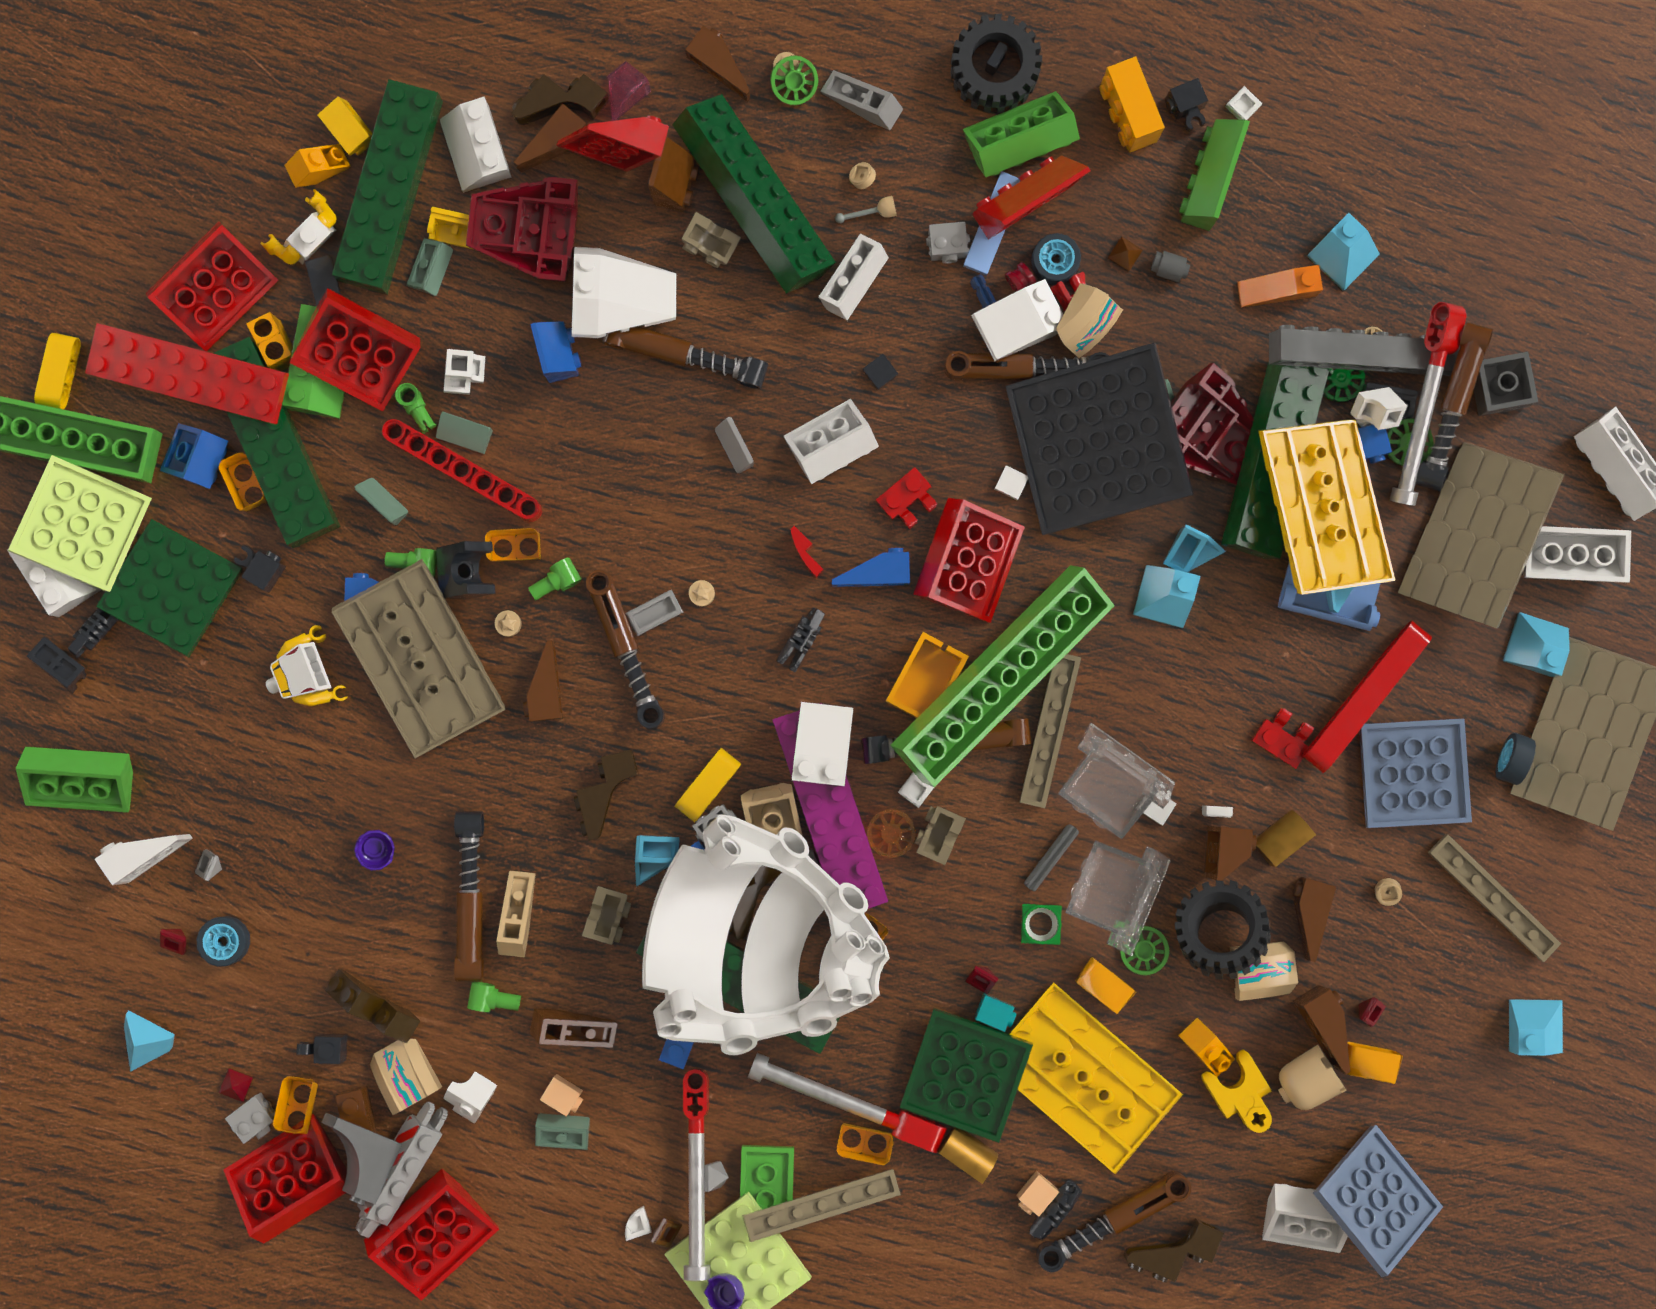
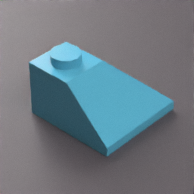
(1345, 252)
(1166, 595)
(1538, 645)
(1535, 1027)

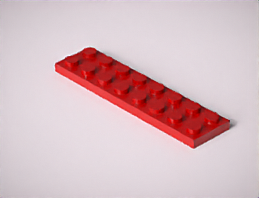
(187, 373)

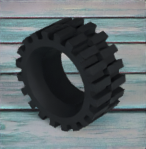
(989, 93)
(1217, 899)

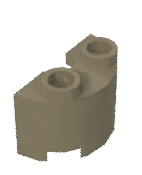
(709, 241)
(939, 834)
(606, 916)

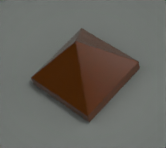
(1125, 254)
(665, 1232)

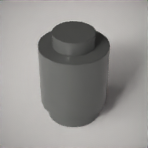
(1170, 266)

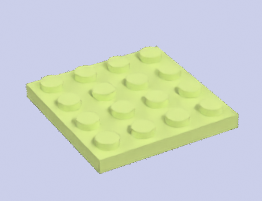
(79, 524)
(763, 1266)

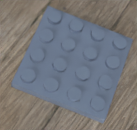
(1415, 773)
(1378, 1200)

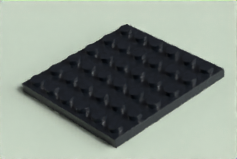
(1099, 439)

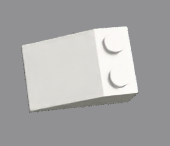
(1019, 320)
(822, 744)
(129, 860)

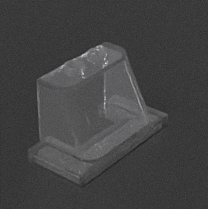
(1113, 783)
(1117, 892)

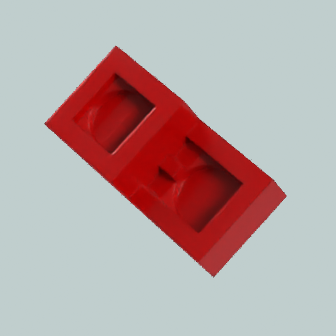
(802, 546)

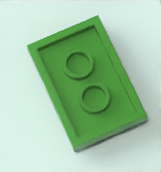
(767, 1173)

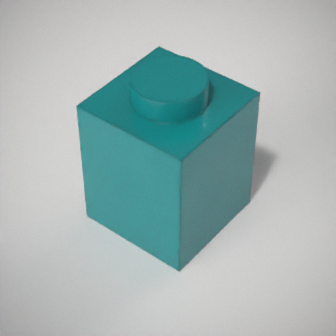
(995, 1012)

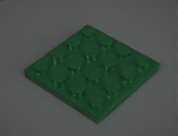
(170, 588)
(966, 1075)

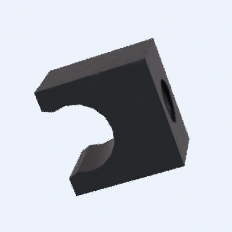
(466, 558)

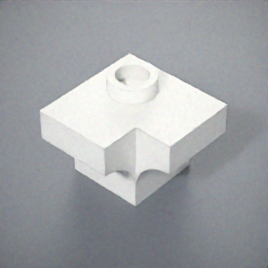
(462, 369)
(1378, 408)
(470, 1097)

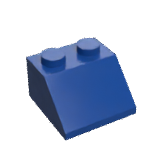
(555, 350)
(194, 455)

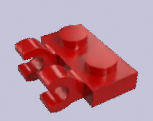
(904, 494)
(1280, 743)

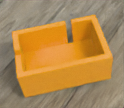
(1131, 105)
(925, 675)

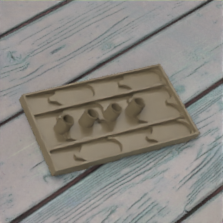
(1481, 534)
(418, 658)
(1591, 734)

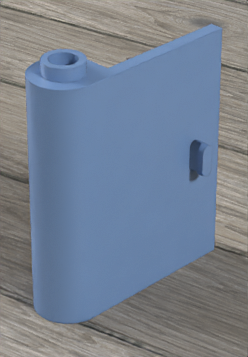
(1356, 611)

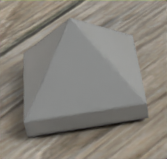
(208, 865)
(714, 1176)

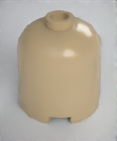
(1309, 1080)

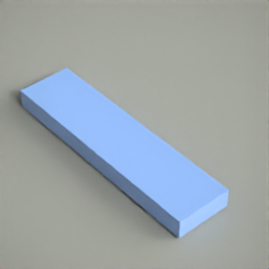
(984, 250)

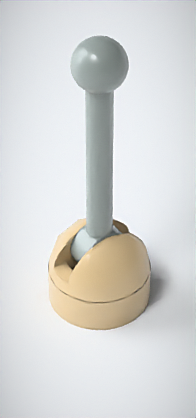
(885, 208)

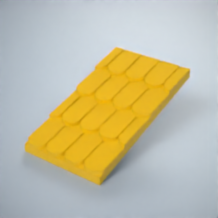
(1326, 506)
(1090, 1079)

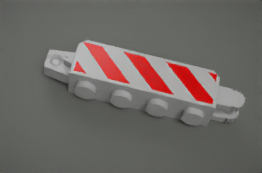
(418, 1141)

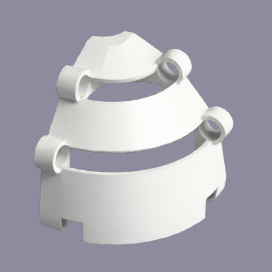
(692, 927)

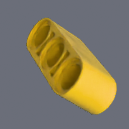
(57, 371)
(707, 785)

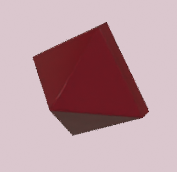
(173, 940)
(982, 979)
(1371, 1011)
(236, 1085)

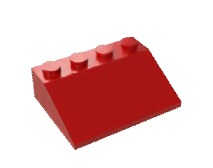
(619, 142)
(1028, 194)
(211, 286)
(355, 350)
(969, 559)
(286, 1180)
(430, 1235)

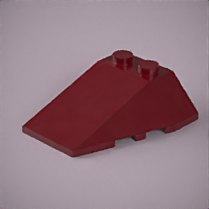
(527, 226)
(1212, 424)

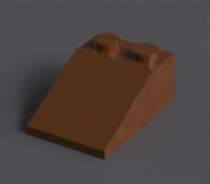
(673, 177)
(1327, 1023)

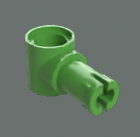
(416, 407)
(403, 560)
(561, 576)
(485, 997)

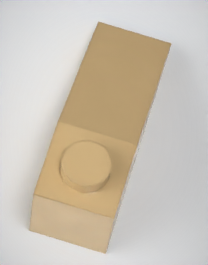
(516, 914)

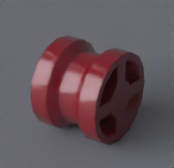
(1020, 277)

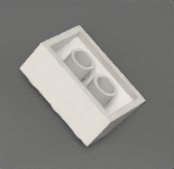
(474, 145)
(831, 441)
(53, 589)
(1300, 1219)

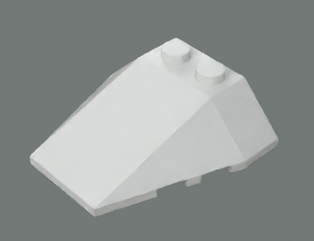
(618, 293)

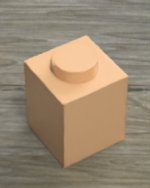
(562, 1095)
(1036, 1194)

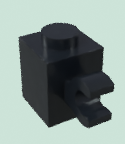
(1187, 101)
(262, 569)
(326, 1048)

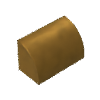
(1283, 838)
(968, 1154)

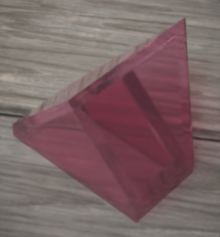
(626, 89)

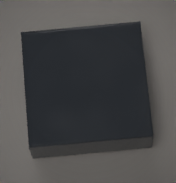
(996, 58)
(880, 371)

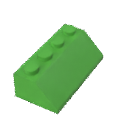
(1022, 134)
(1213, 173)
(305, 391)
(75, 779)

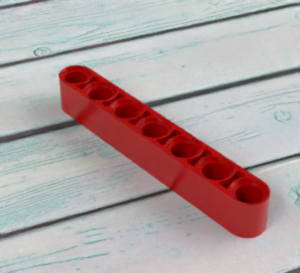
(453, 461)
(1367, 696)

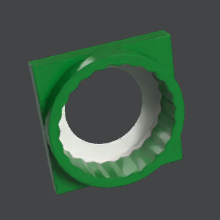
(1053, 936)

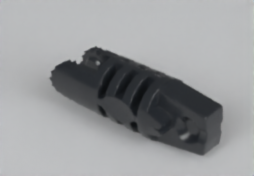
(91, 632)
(802, 638)
(1056, 1210)

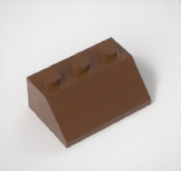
(1227, 850)

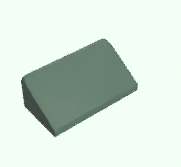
(430, 266)
(463, 432)
(382, 500)
(562, 1131)

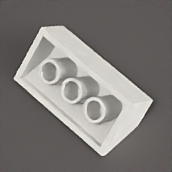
(1621, 462)
(1580, 555)

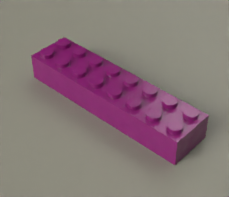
(833, 824)

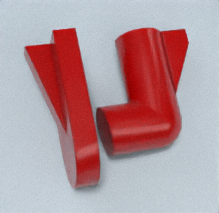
(1061, 292)

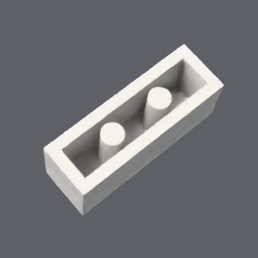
(853, 277)

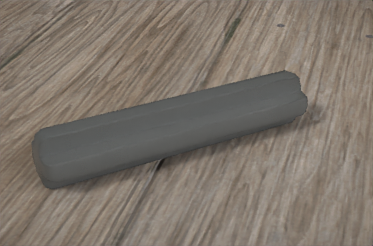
(1051, 857)

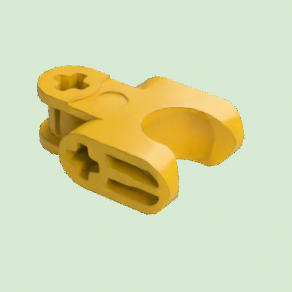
(1244, 1096)

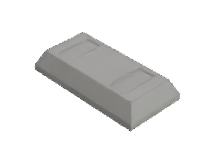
(654, 612)

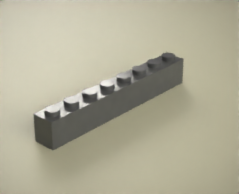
(1352, 350)

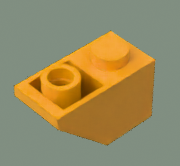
(316, 164)
(1207, 1047)

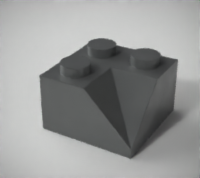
(1505, 384)

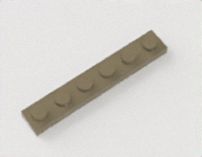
(1049, 731)
(1494, 898)
(821, 1205)

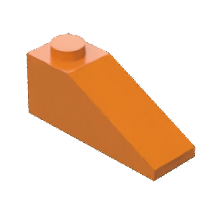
(1281, 286)

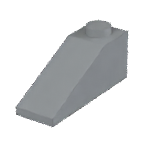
(863, 99)

